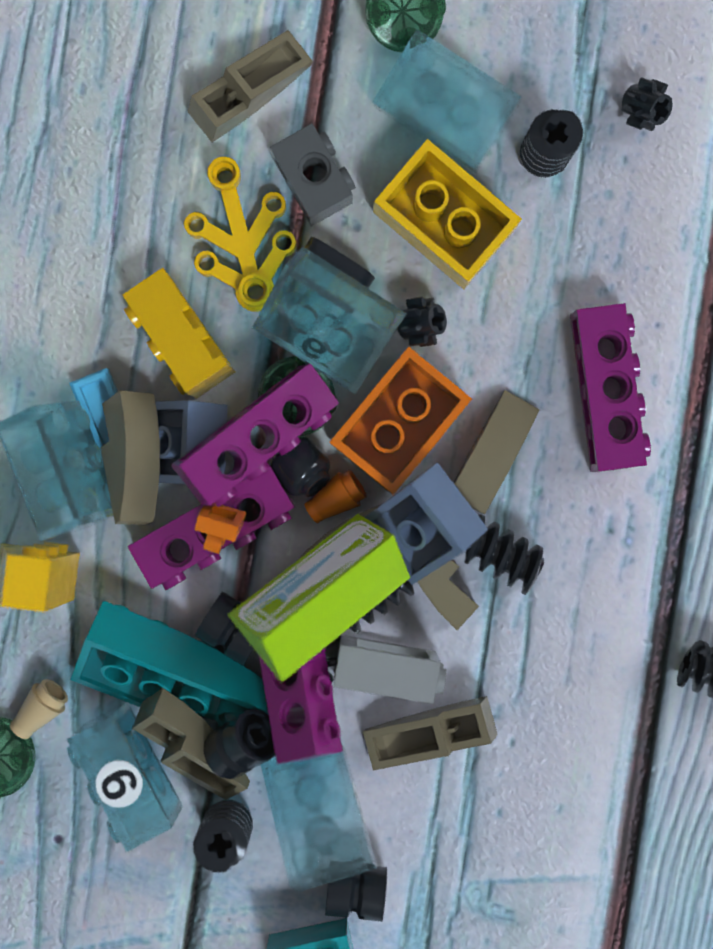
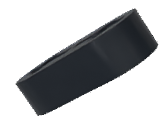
(340, 261)

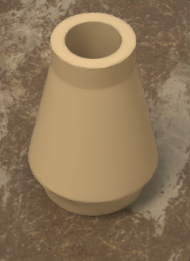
(41, 706)

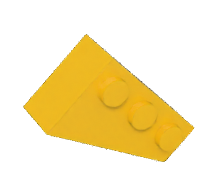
(176, 334)
(37, 576)

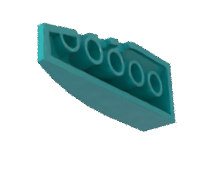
(139, 656)

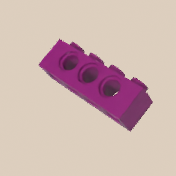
(618, 326)
(199, 465)
(153, 550)
(302, 712)

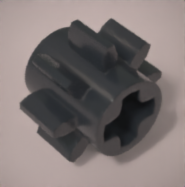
(647, 104)
(422, 322)

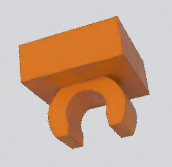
(220, 525)

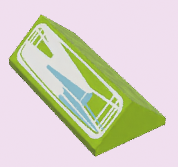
(321, 595)

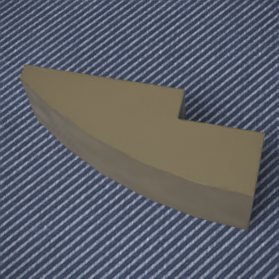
(248, 85)
(495, 451)
(132, 456)
(446, 596)
(431, 734)
(183, 735)

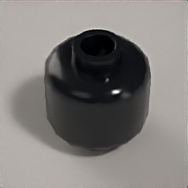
(302, 469)

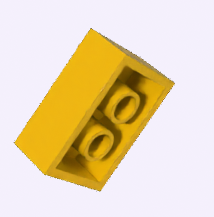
(445, 214)

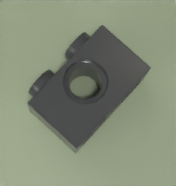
(309, 149)

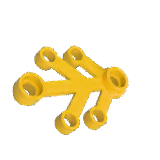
(242, 242)

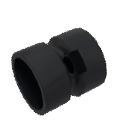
(220, 630)
(240, 744)
(359, 894)

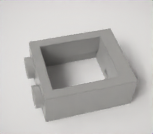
(389, 670)

